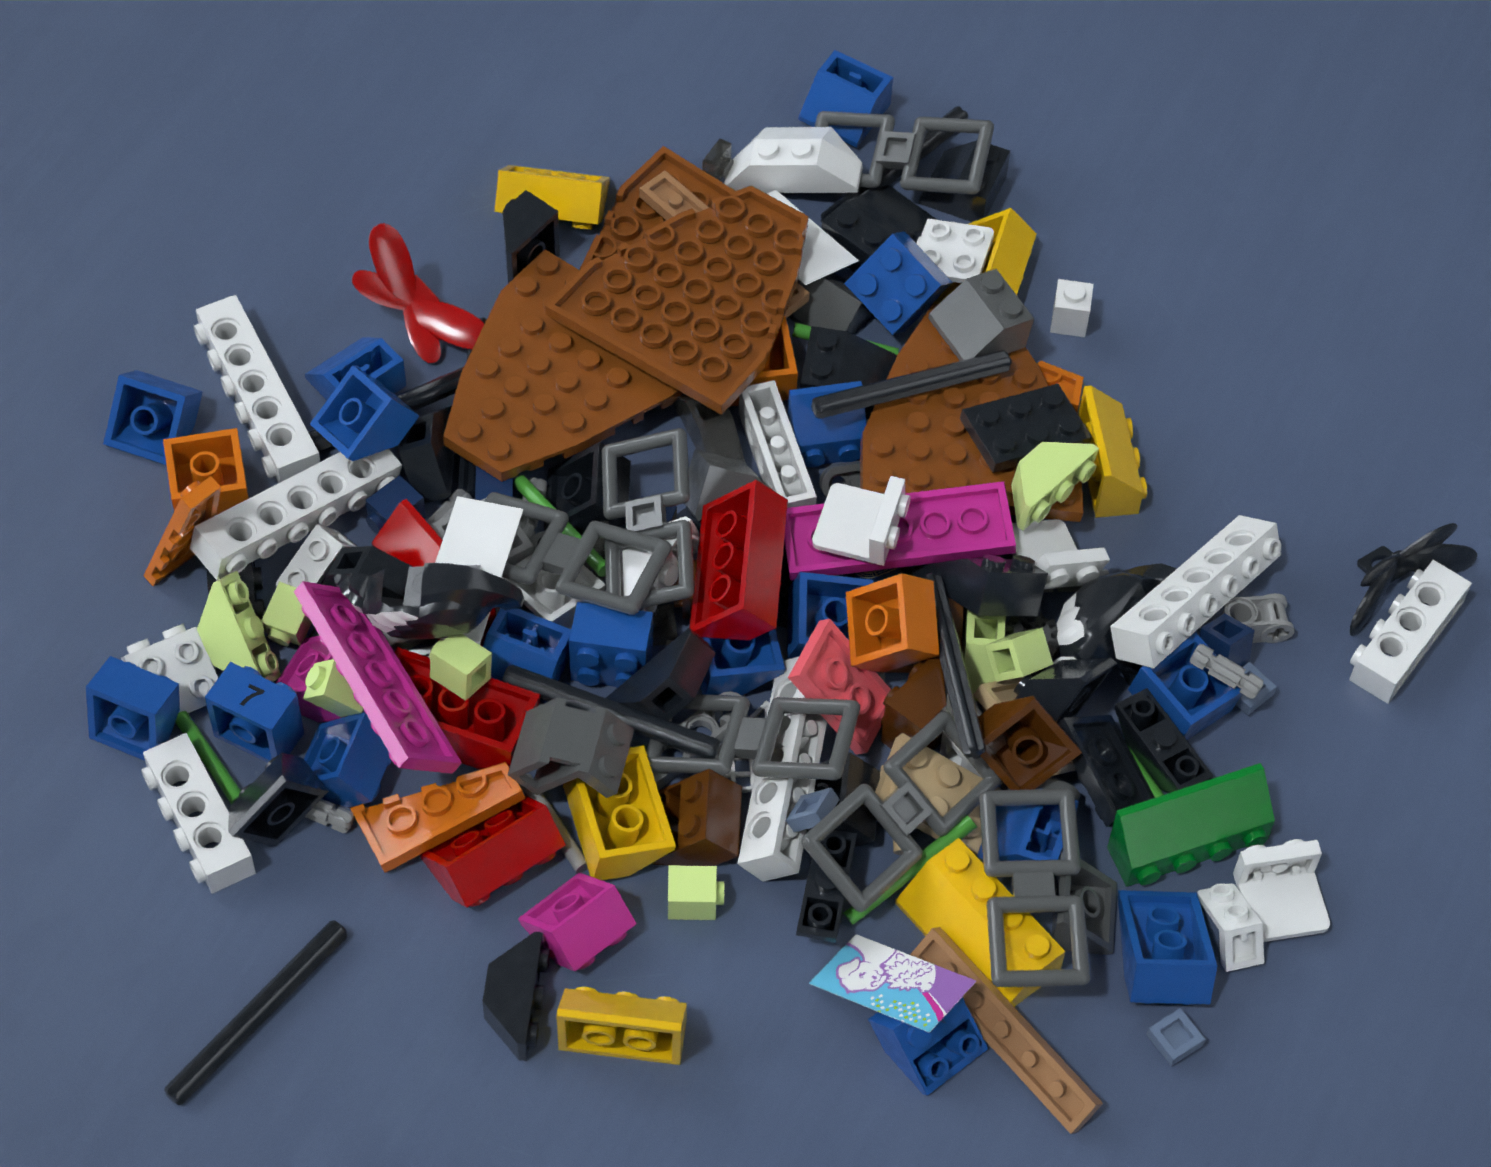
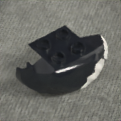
(436, 602)
(1098, 604)

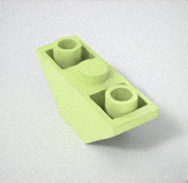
(1048, 477)
(234, 631)
(978, 633)

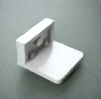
(956, 247)
(862, 521)
(1056, 554)
(182, 660)
(1283, 888)

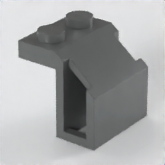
(571, 745)

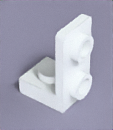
(315, 556)
(1237, 924)

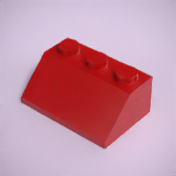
(494, 852)

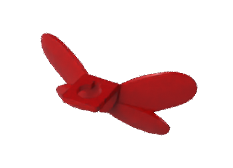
(401, 289)

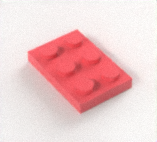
(827, 673)

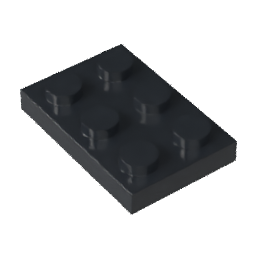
(1017, 424)
(1106, 765)

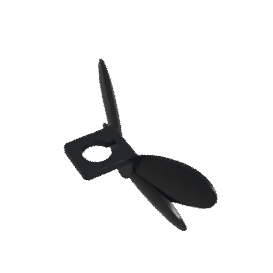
(1399, 563)

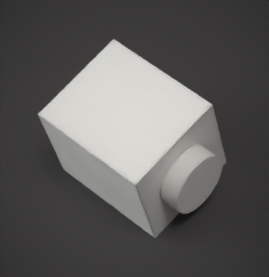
(1071, 308)

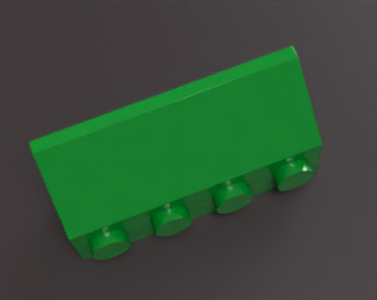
(1191, 826)

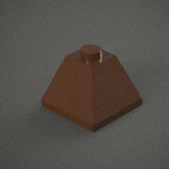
(1024, 743)

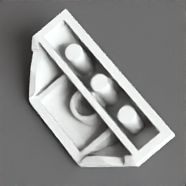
(796, 162)

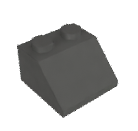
(982, 317)

